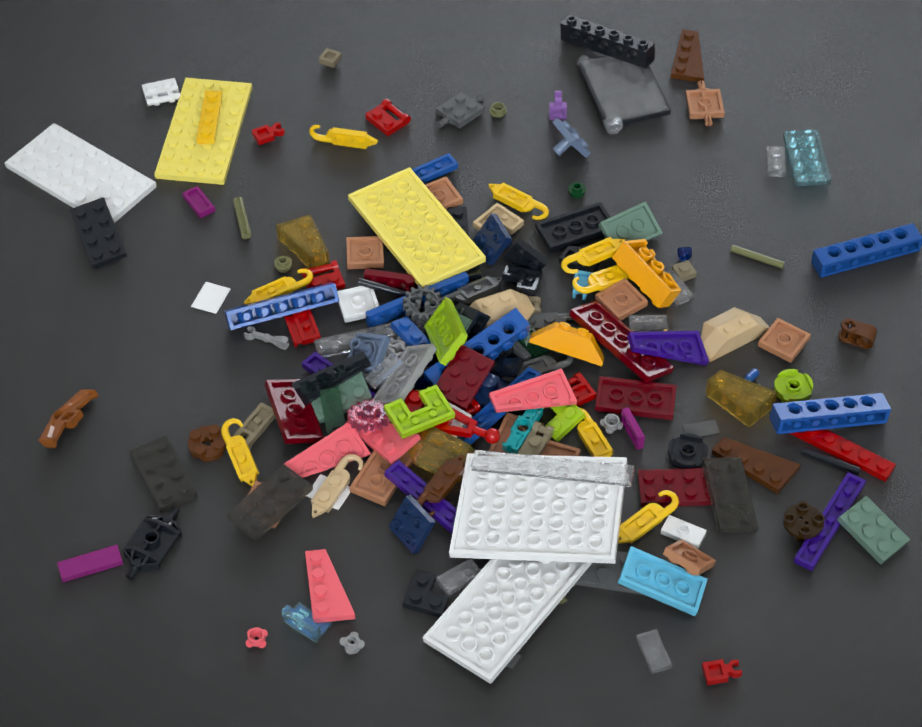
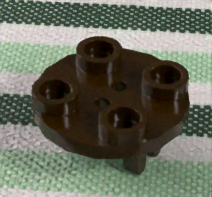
(797, 517)

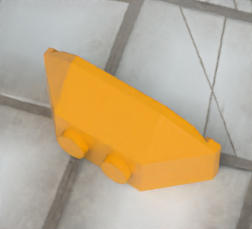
(569, 341)

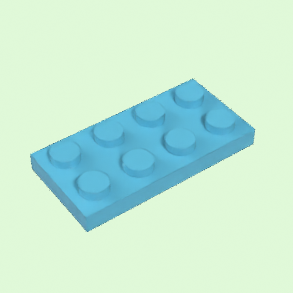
(662, 581)

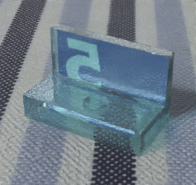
(301, 619)

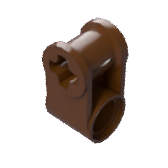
(859, 334)

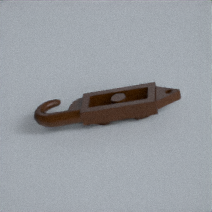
(442, 482)

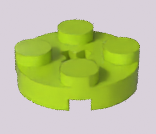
(788, 394)

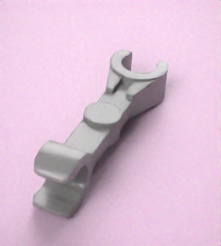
(279, 341)

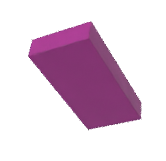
(198, 202)
(632, 428)

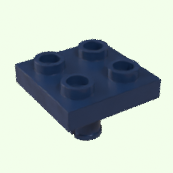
(492, 238)
(412, 524)

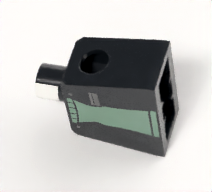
(472, 320)

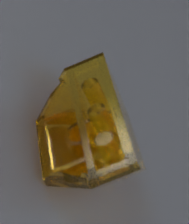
(436, 448)

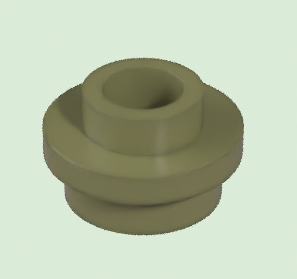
(498, 110)
(283, 264)

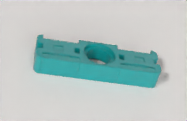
(518, 437)

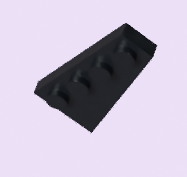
(330, 377)

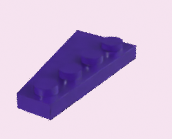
(673, 345)

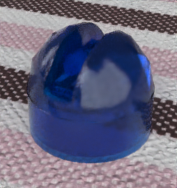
(684, 253)

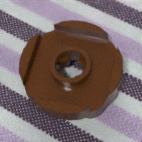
(203, 434)

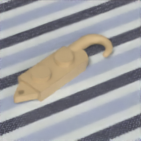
(333, 486)

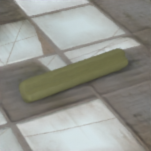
(242, 218)

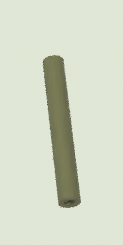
(756, 256)

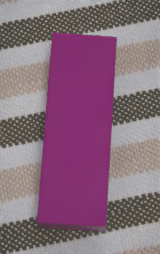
(90, 563)

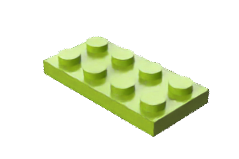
(446, 331)

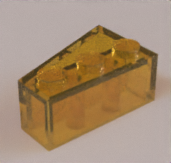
(304, 240)
(740, 397)

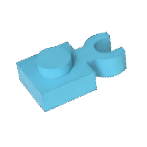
(583, 276)

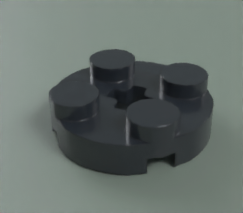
(687, 441)

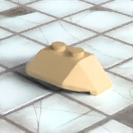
(502, 303)
(730, 332)

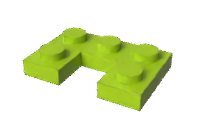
(435, 412)
(565, 420)

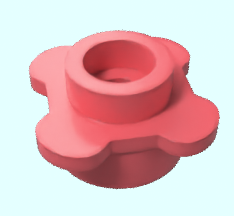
(256, 633)

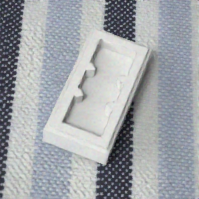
(679, 529)

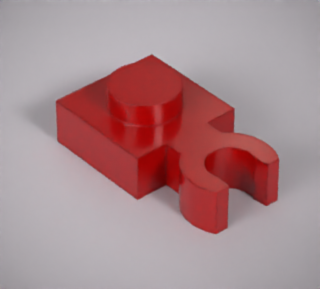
(267, 134)
(718, 672)

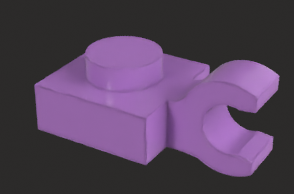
(558, 108)

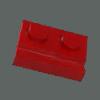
(302, 328)

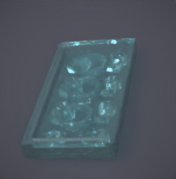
(806, 158)

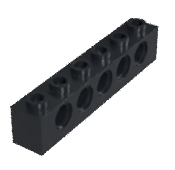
(607, 41)

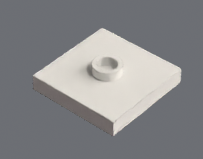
(355, 302)

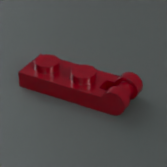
(392, 279)

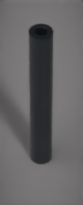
(381, 287)
(831, 460)

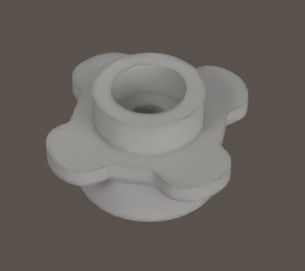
(611, 419)
(352, 648)

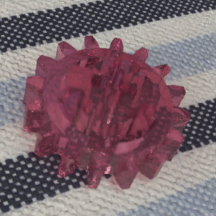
(368, 416)

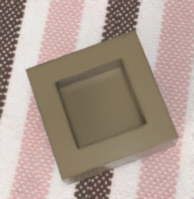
(330, 57)
(684, 270)

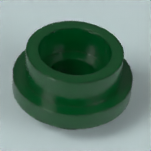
(576, 190)

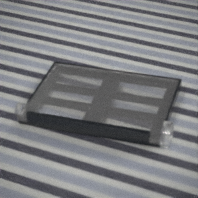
(622, 91)

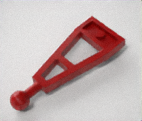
(491, 435)

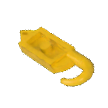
(517, 199)
(601, 280)
(240, 453)

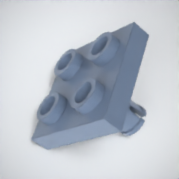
(571, 138)
(372, 345)

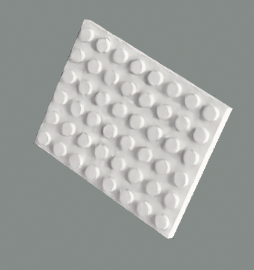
(537, 517)

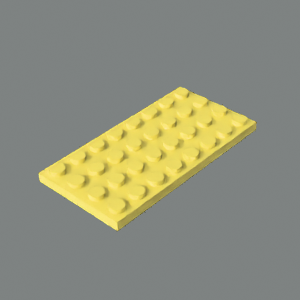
(203, 163)
(416, 228)

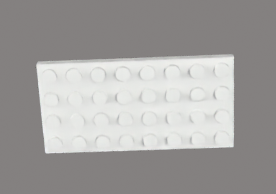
(79, 172)
(501, 612)

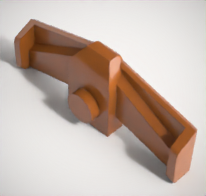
(66, 417)

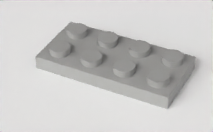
(404, 377)

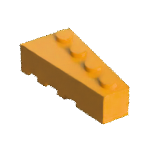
(647, 272)

